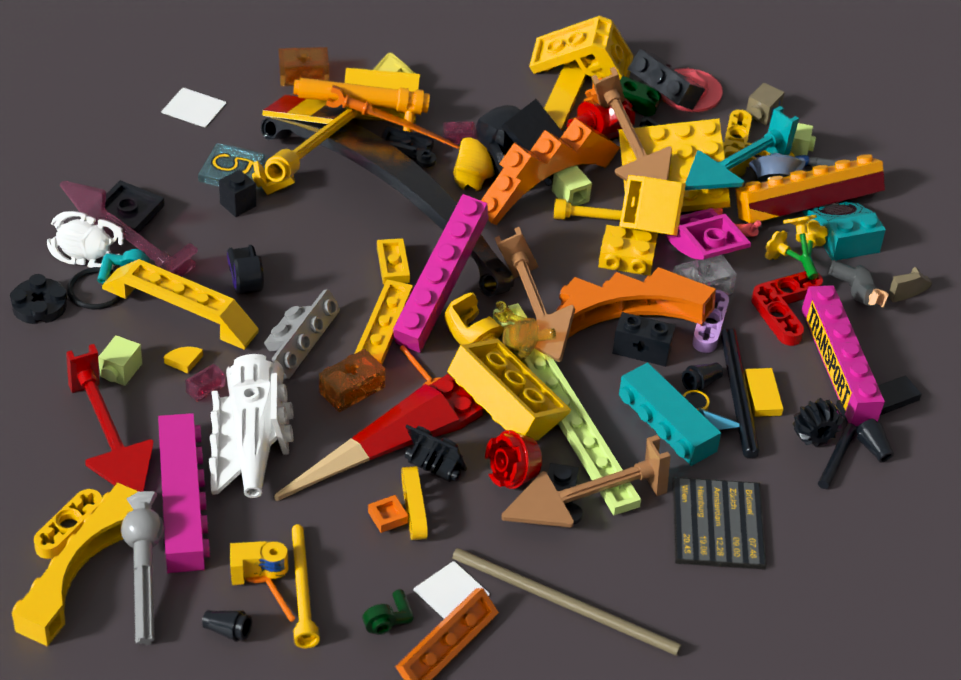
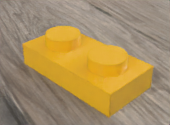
(393, 260)

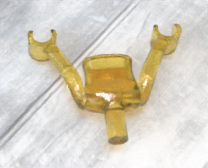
(523, 334)

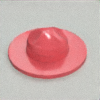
(709, 98)

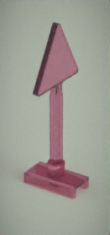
(92, 202)

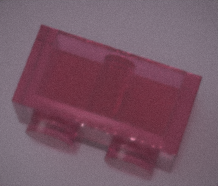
(458, 130)
(205, 382)

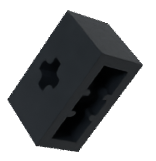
(643, 339)

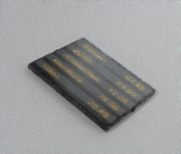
(718, 523)

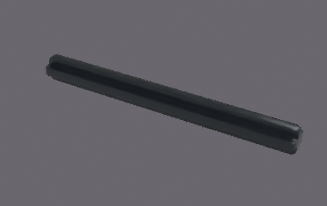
(740, 393)

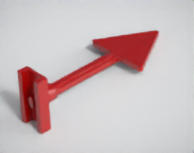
(123, 464)

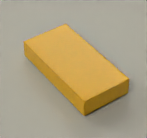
(763, 392)

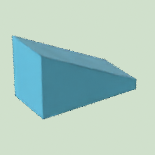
(719, 421)

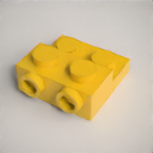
(627, 250)

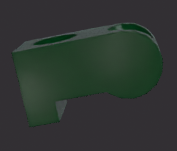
(639, 96)

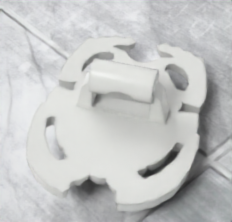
(82, 238)

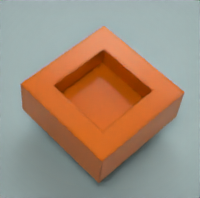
(388, 513)

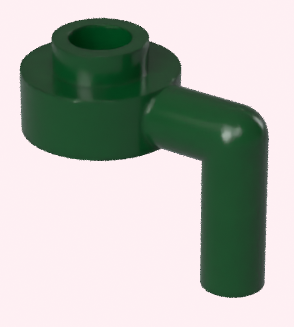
(381, 618)

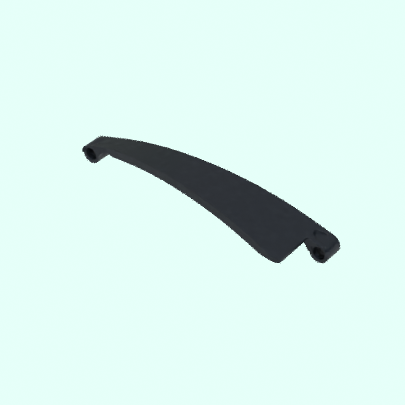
(404, 176)

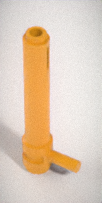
(399, 99)

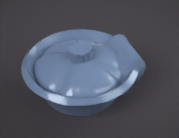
(775, 165)

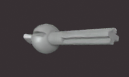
(142, 531)

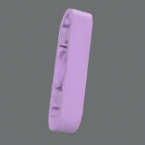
(714, 330)

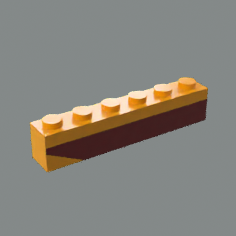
(810, 189)

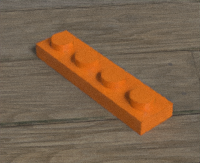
(448, 637)

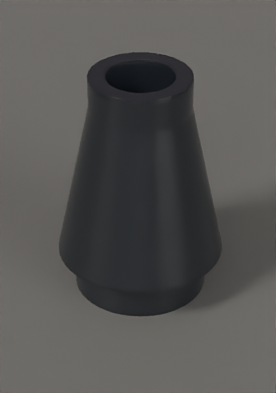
(700, 376)
(874, 439)
(231, 624)

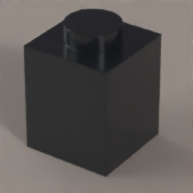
(237, 193)

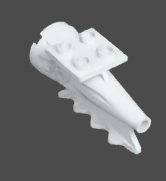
(249, 423)

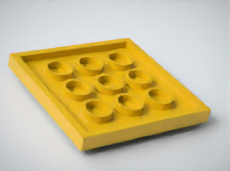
(685, 141)

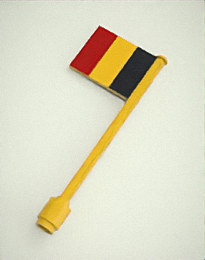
(287, 162)

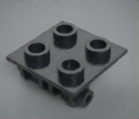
(428, 448)

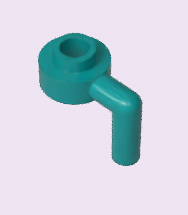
(121, 260)

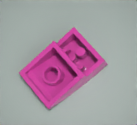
(707, 235)

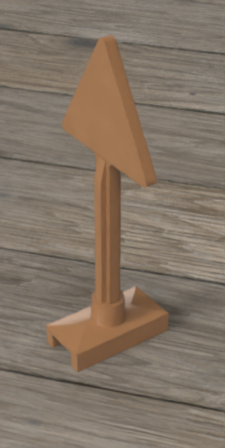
(653, 165)
(521, 262)
(545, 505)

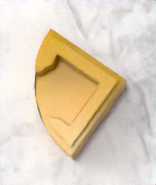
(183, 358)

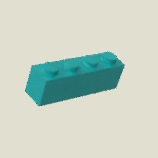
(669, 414)

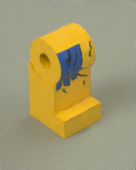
(257, 560)

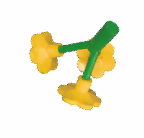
(809, 236)

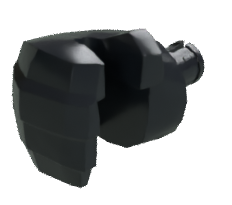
(490, 129)

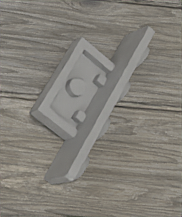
(300, 331)

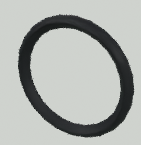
(86, 305)

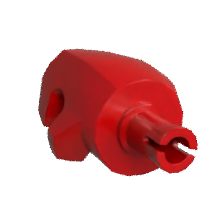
(602, 119)

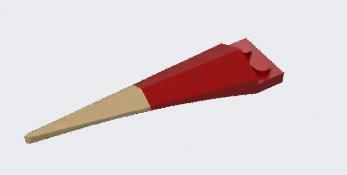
(437, 407)

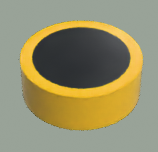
(697, 399)

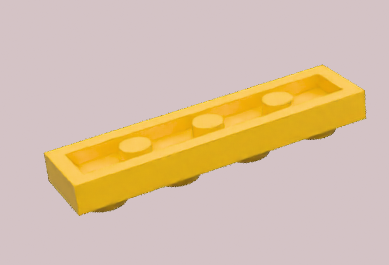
(379, 330)

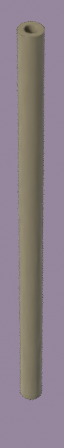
(567, 601)

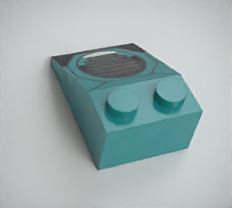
(851, 229)

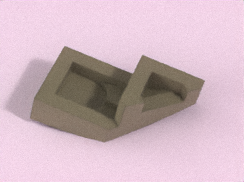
(908, 285)

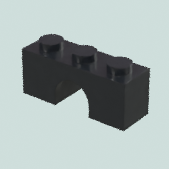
(665, 80)

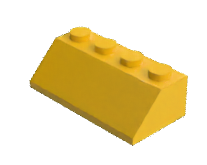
(507, 388)

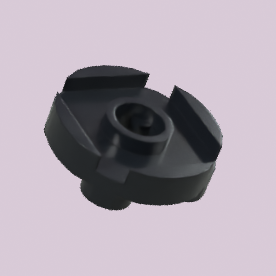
(36, 288)

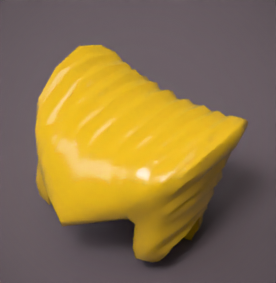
(473, 164)

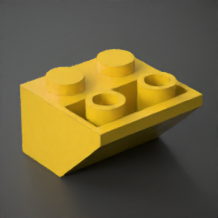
(652, 205)

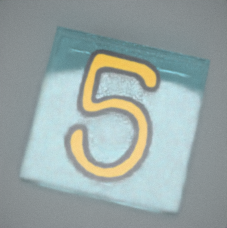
(227, 160)

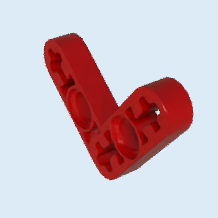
(778, 303)

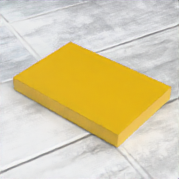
(382, 79)

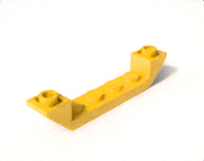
(234, 323)

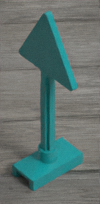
(709, 174)

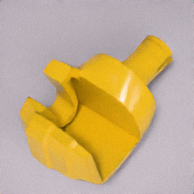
(464, 311)

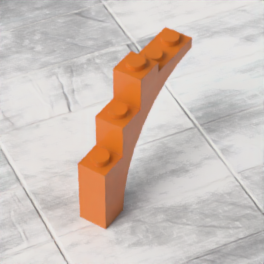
(549, 155)
(659, 294)

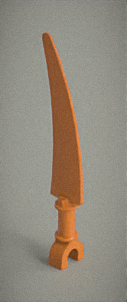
(366, 109)

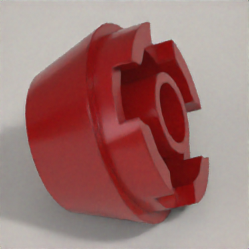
(513, 459)

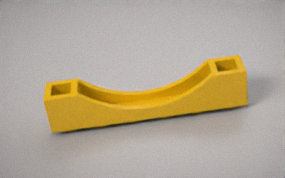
(42, 609)

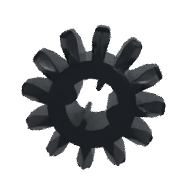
(818, 422)

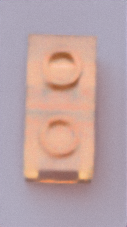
(303, 63)
(351, 380)

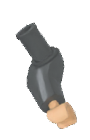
(861, 283)

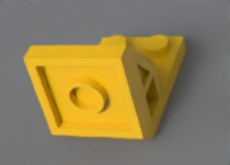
(576, 42)

